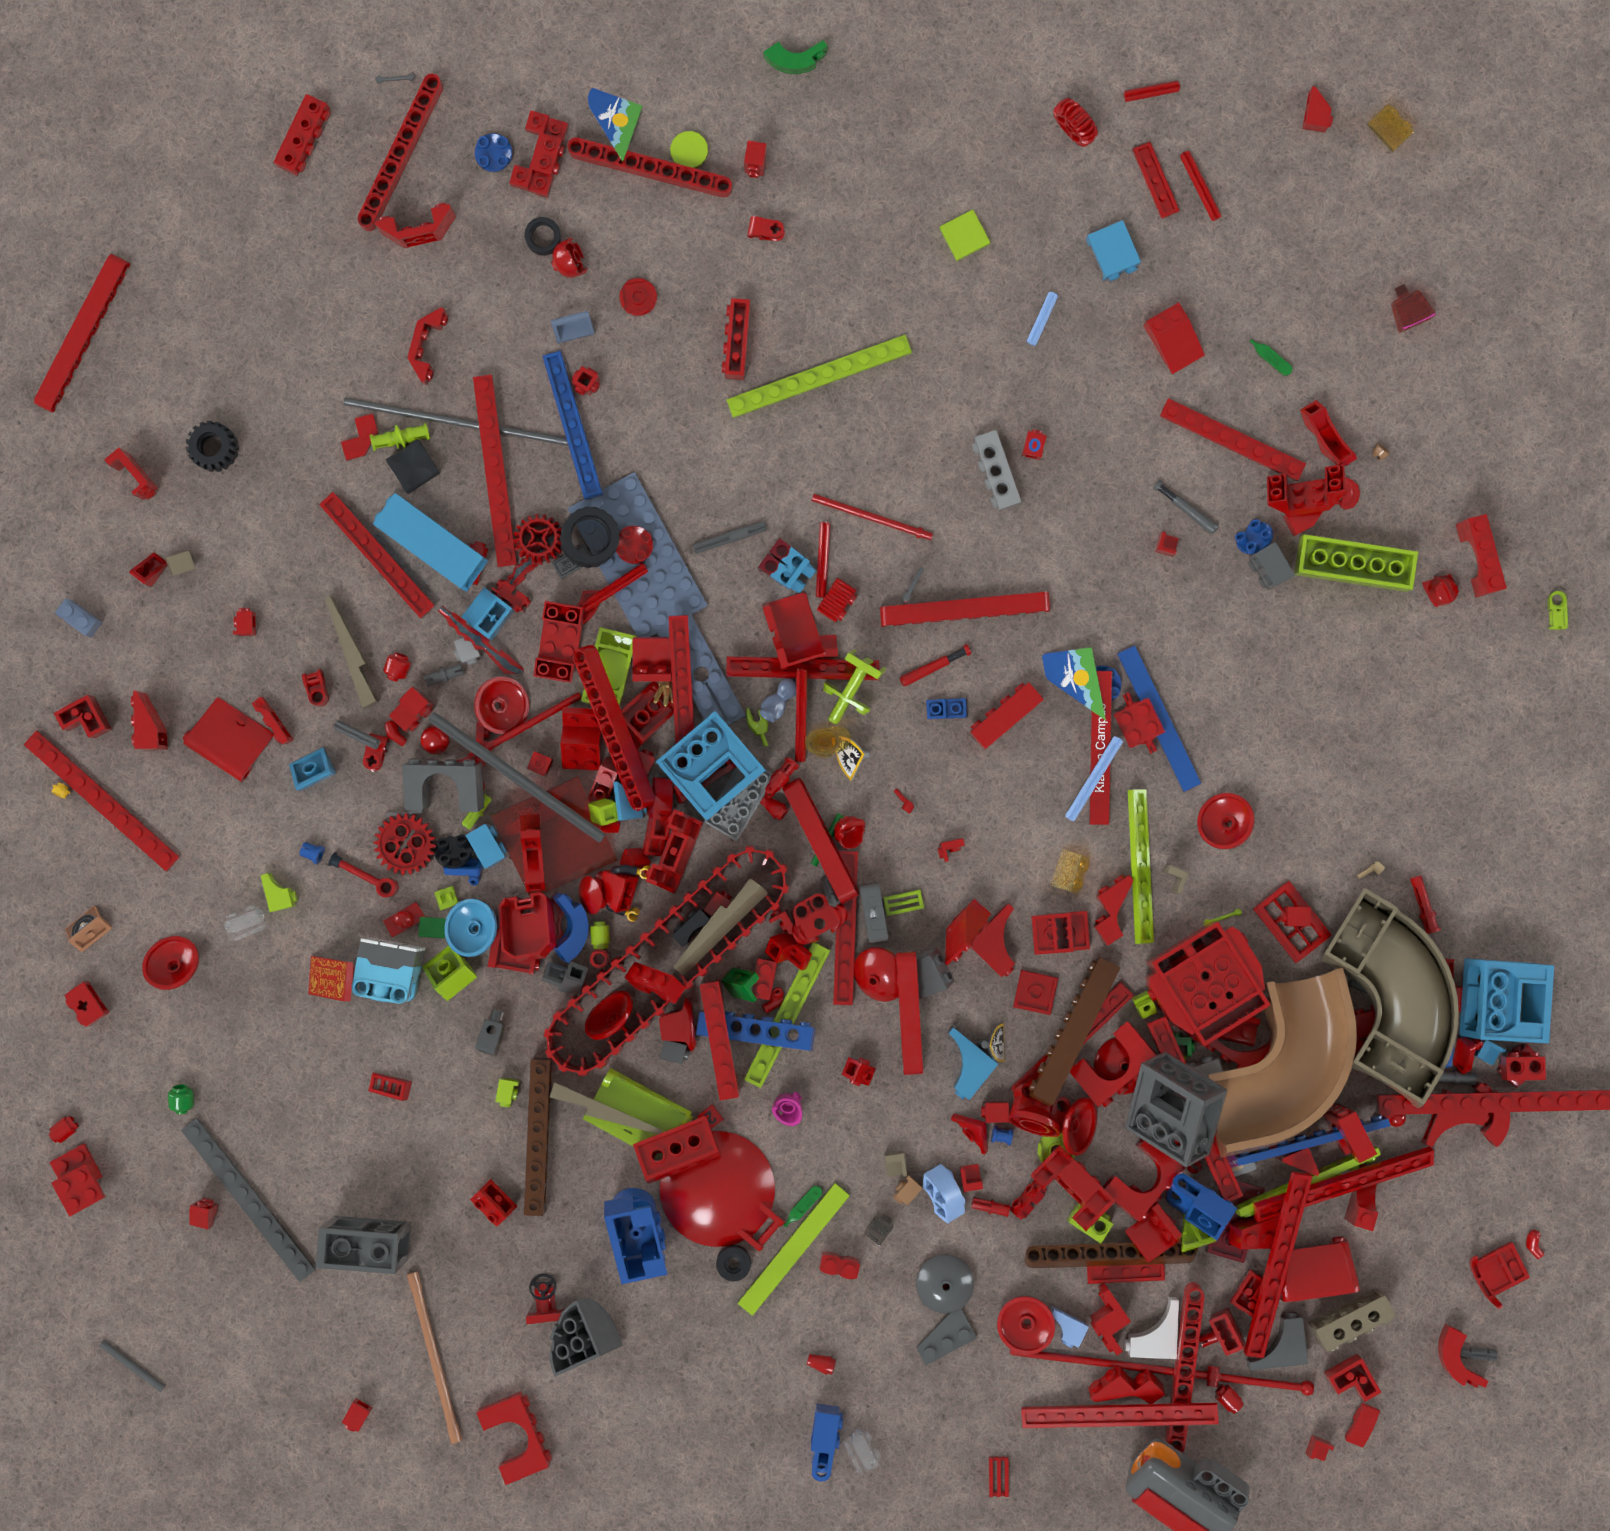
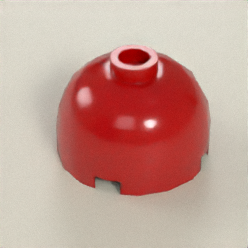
(566, 257)

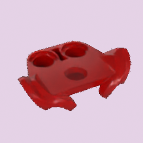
(804, 929)

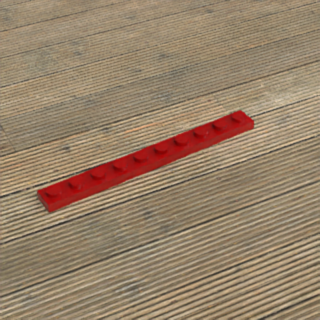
(495, 470)
(101, 800)
(1218, 1165)
(1351, 1181)
(1277, 1264)
(1120, 1415)

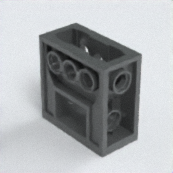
(1185, 1120)
(363, 1244)

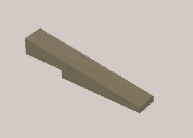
(353, 656)
(720, 925)
(600, 1110)

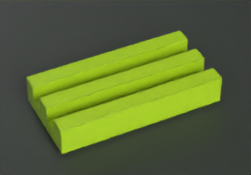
(919, 899)

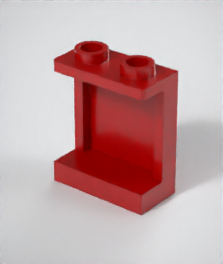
(121, 459)
(498, 959)

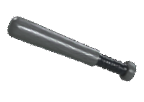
(1201, 519)

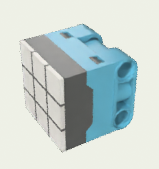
(387, 970)

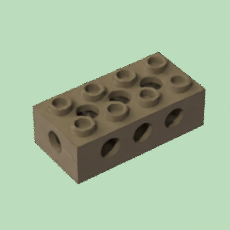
(1337, 1325)

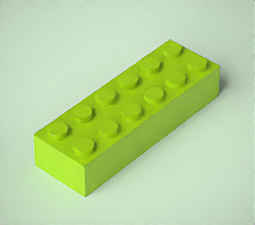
(1356, 563)

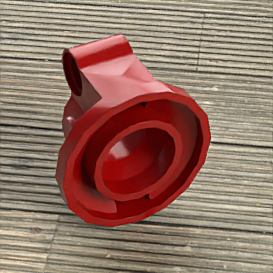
(1035, 1116)

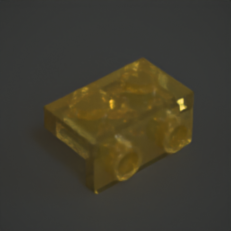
(1390, 127)
(1070, 871)

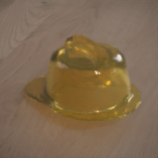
(827, 741)

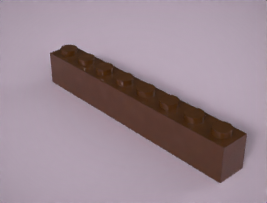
(1074, 1031)

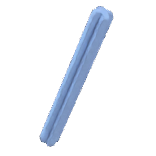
(1094, 778)

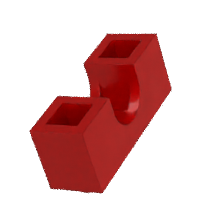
(650, 979)

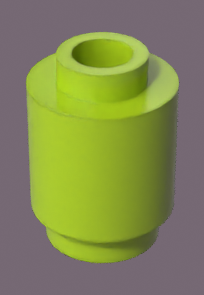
(600, 935)

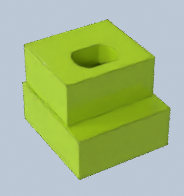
(1141, 1001)

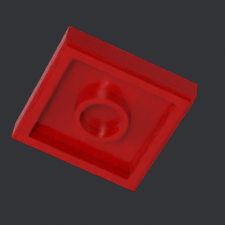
(1035, 992)

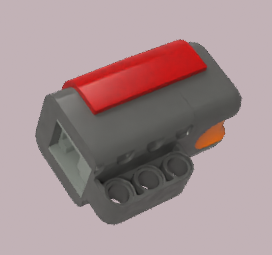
(1184, 1492)

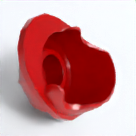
(849, 832)

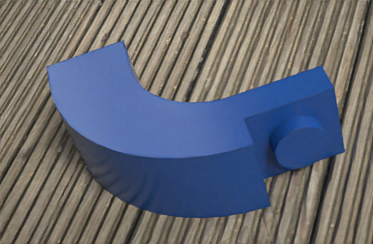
(576, 931)

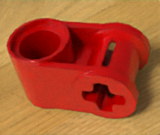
(764, 228)
(315, 684)
(378, 754)

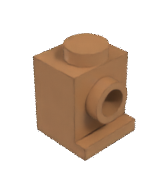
(907, 1190)

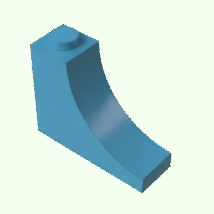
(975, 1066)

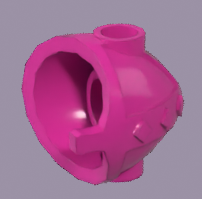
(790, 1107)

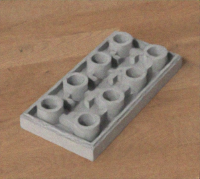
(737, 813)

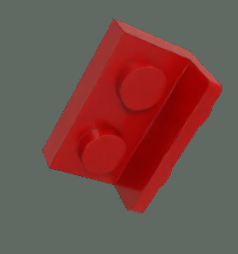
(1243, 1033)

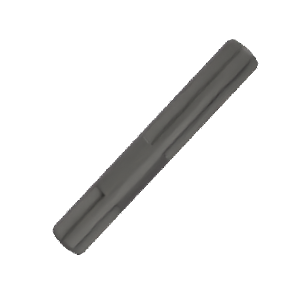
(730, 537)

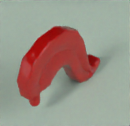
(1352, 495)

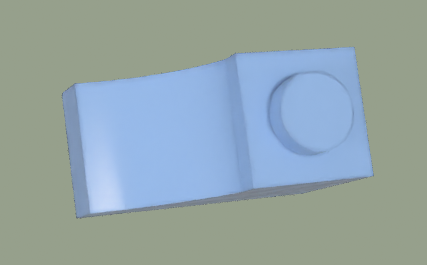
(1072, 1329)

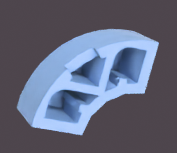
(944, 1193)

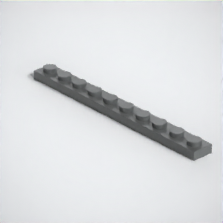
(248, 1199)

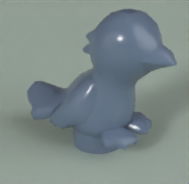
(775, 704)

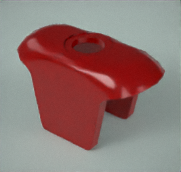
(679, 1026)

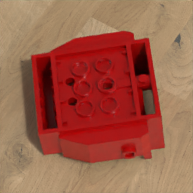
(1187, 996)

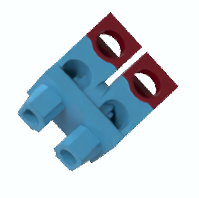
(793, 566)

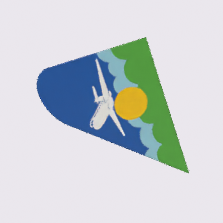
(615, 117)
(1076, 675)

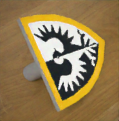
(851, 759)

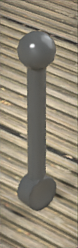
(410, 77)

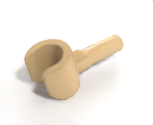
(1377, 868)

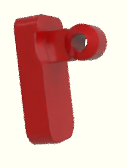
(1464, 1053)

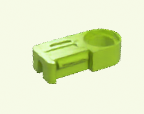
(1558, 615)

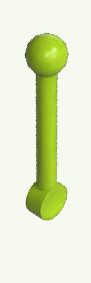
(1238, 912)

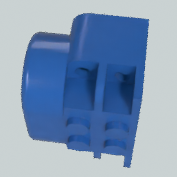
(636, 1235)

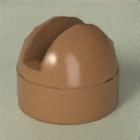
(1381, 451)

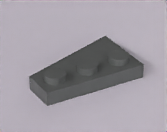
(948, 1336)

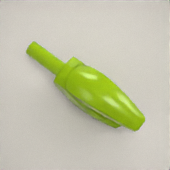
(759, 727)

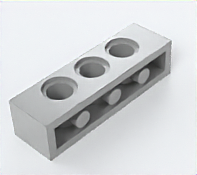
(991, 441)

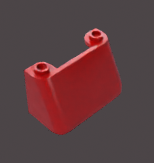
(1320, 1272)

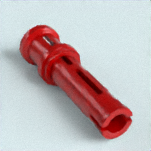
(1426, 912)

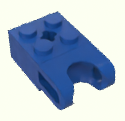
(1201, 1206)
(825, 1439)

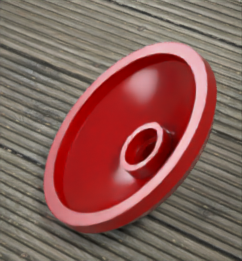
(512, 704)
(1217, 813)
(164, 957)
(881, 966)
(609, 1015)
(1109, 1062)
(1079, 1126)
(1023, 1337)

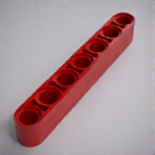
(821, 840)
(909, 1013)

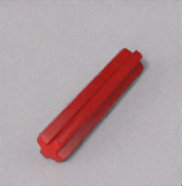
(1151, 91)

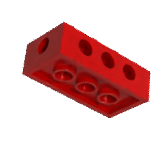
(667, 1141)

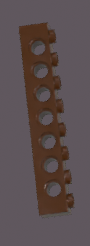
(537, 1136)

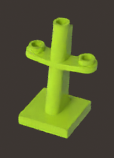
(846, 697)

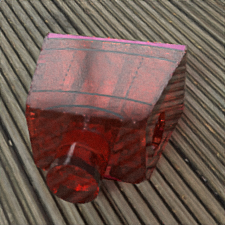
(1410, 309)

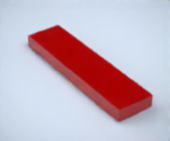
(1155, 180)
(1125, 1273)

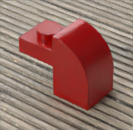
(784, 947)

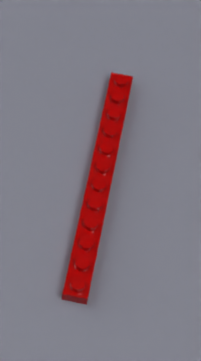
(1497, 1102)

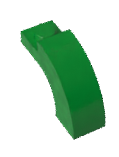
(794, 62)

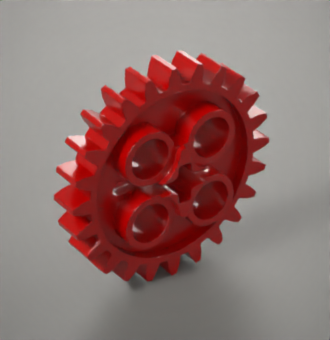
(390, 834)

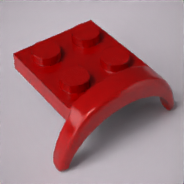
(1498, 1271)

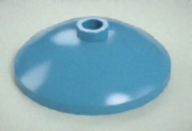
(461, 926)

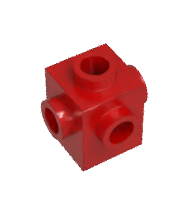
(586, 374)
(858, 1071)

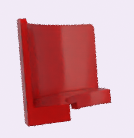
(794, 629)

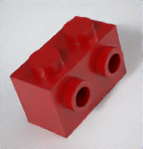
(493, 1203)

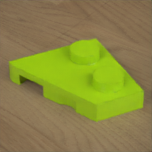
(1193, 1237)

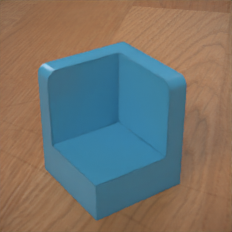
(1489, 1052)

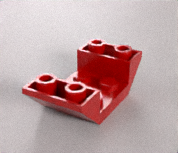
(409, 237)
(1307, 496)
(558, 641)

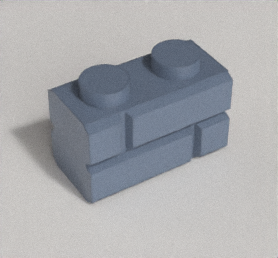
(78, 617)

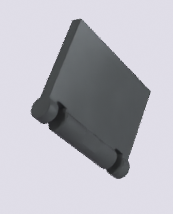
(906, 597)

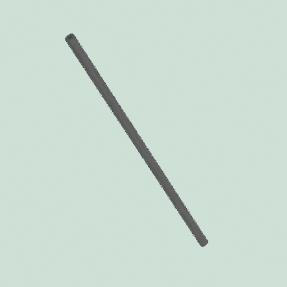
(452, 420)

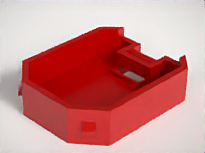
(528, 934)

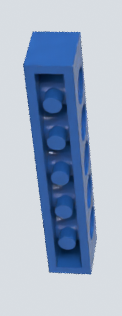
(804, 1041)

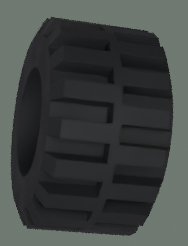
(227, 450)

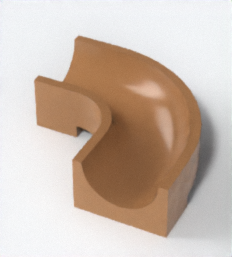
(1301, 1072)

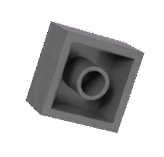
(1270, 566)

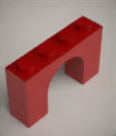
(1479, 535)
(1103, 1090)
(1355, 1137)
(1138, 1203)
(516, 1410)

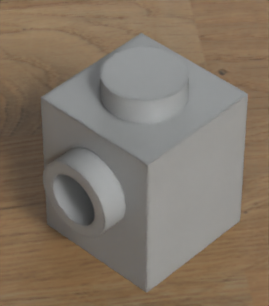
(466, 652)

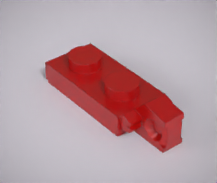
(272, 720)

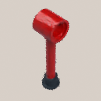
(338, 861)

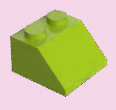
(449, 973)

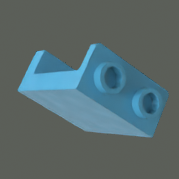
(1114, 251)

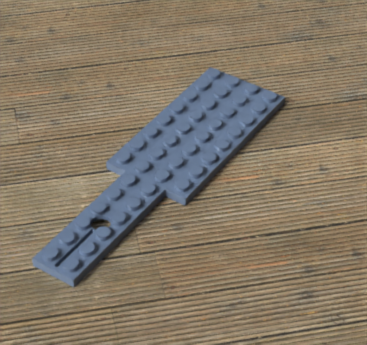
(661, 592)

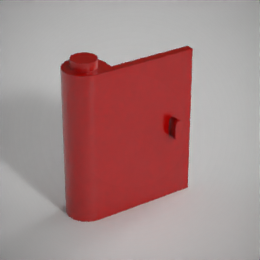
(225, 741)

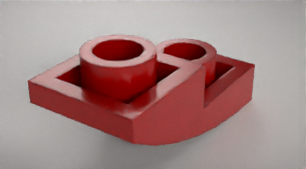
(1363, 1425)

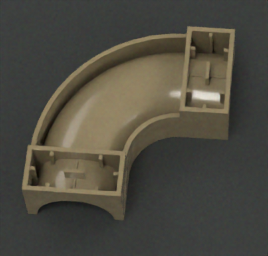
(1409, 993)

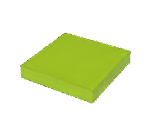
(964, 235)

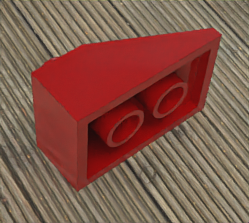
(1174, 338)
(645, 716)

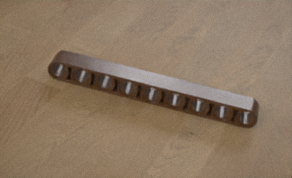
(1101, 1258)

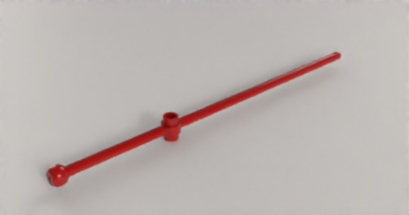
(1212, 1375)

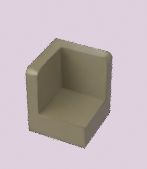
(179, 562)
(895, 1164)

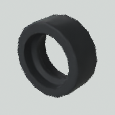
(542, 221)

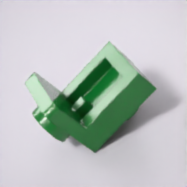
(1185, 1040)

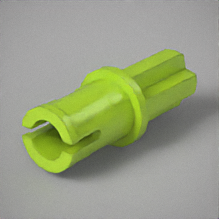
(472, 817)

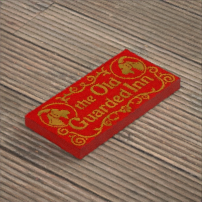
(330, 978)

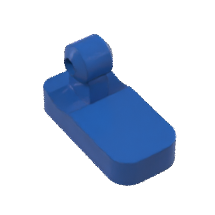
(472, 868)

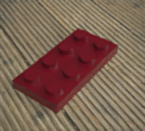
(1221, 1246)

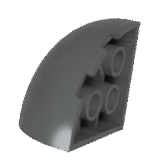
(581, 1336)

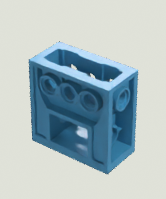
(702, 766)
(1500, 1000)

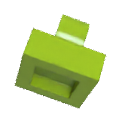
(446, 898)

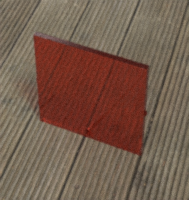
(565, 848)

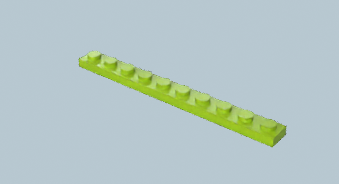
(819, 376)

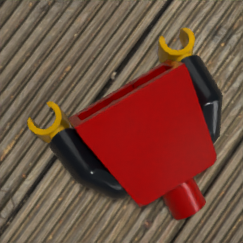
(619, 888)

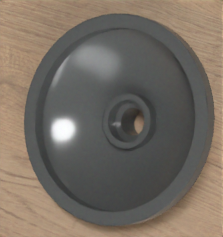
(943, 1270)

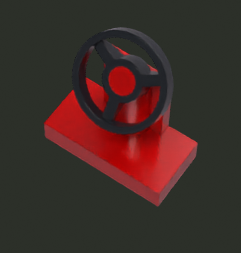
(545, 1301)

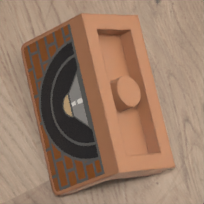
(87, 929)

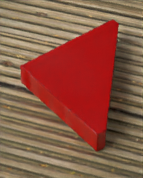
(974, 1130)

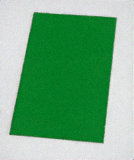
(432, 927)

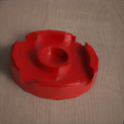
(634, 301)

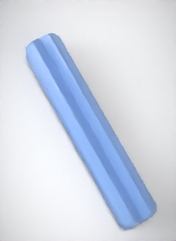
(1042, 318)

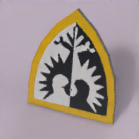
(994, 1043)

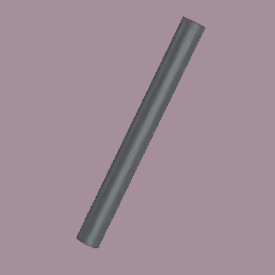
(132, 1366)

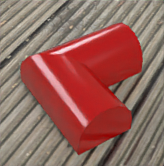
(1247, 1292)

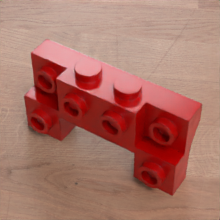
(545, 156)
(676, 853)
(1078, 1183)

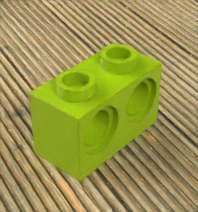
(1098, 1235)

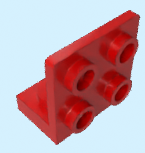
(651, 659)
(1154, 1234)

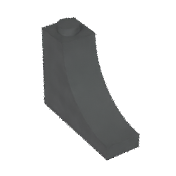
(1288, 1347)

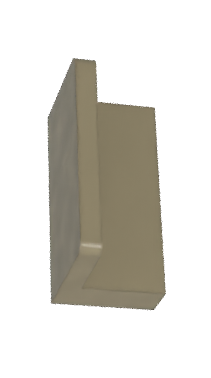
(1180, 875)

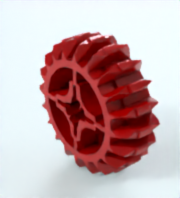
(1075, 122)
(533, 544)

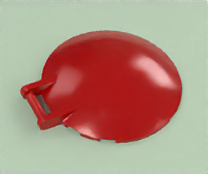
(723, 1197)

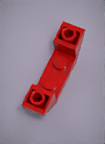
(432, 320)

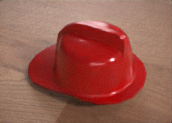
(1441, 590)

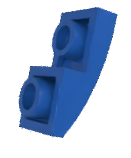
(946, 708)

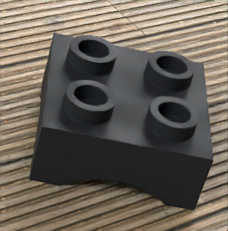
(412, 466)
(684, 931)

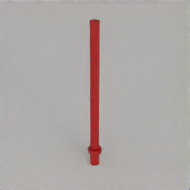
(918, 532)
(530, 723)

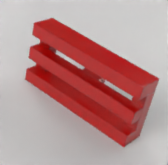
(1006, 1477)

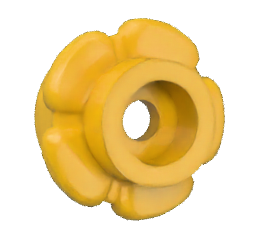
(60, 790)

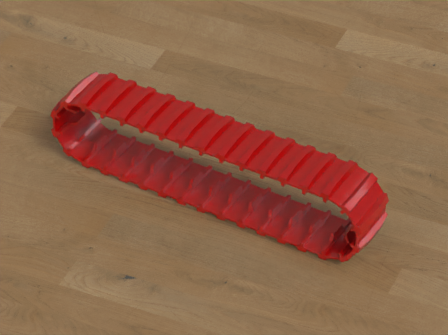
(550, 1031)

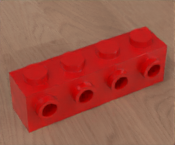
(301, 135)
(737, 340)
(1006, 716)

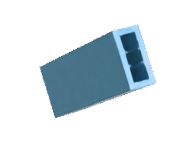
(430, 542)

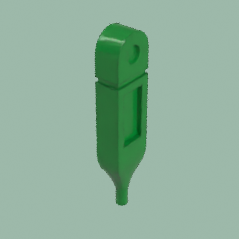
(1272, 358)
(804, 1205)

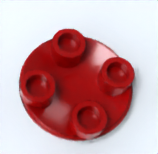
(634, 544)
(591, 894)

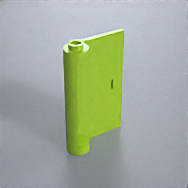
(639, 1102)

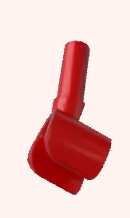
(907, 806)

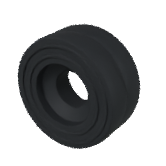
(725, 1270)

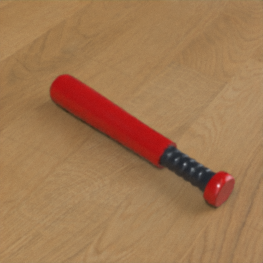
(933, 666)

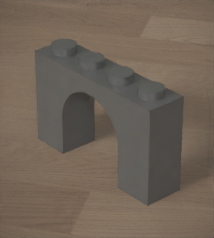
(465, 774)

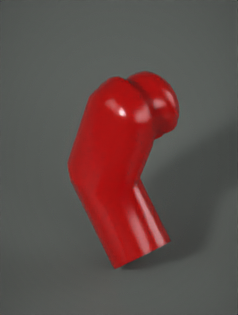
(393, 733)
(775, 1000)
(1532, 1244)

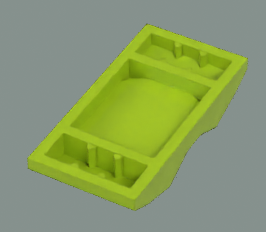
(616, 656)

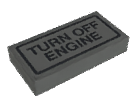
(565, 567)

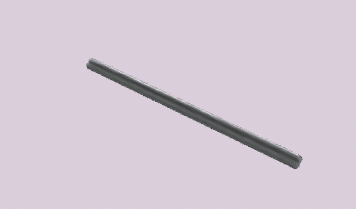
(516, 777)

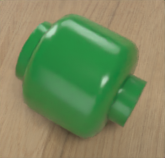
(180, 1099)

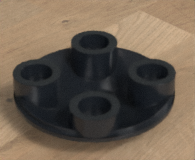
(453, 851)

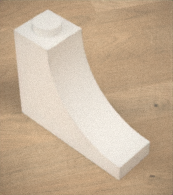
(1160, 1339)

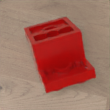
(580, 739)
(1060, 932)
(77, 1180)
(1109, 1319)

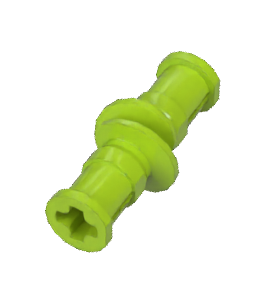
(399, 437)

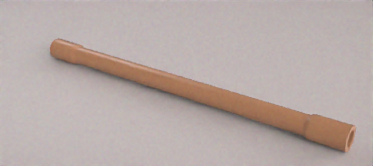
(416, 1289)

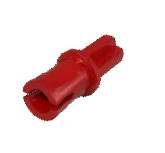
(990, 1206)

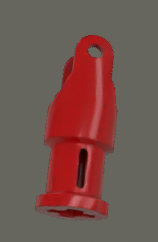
(780, 777)

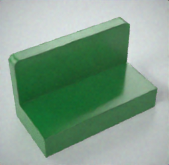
(739, 983)

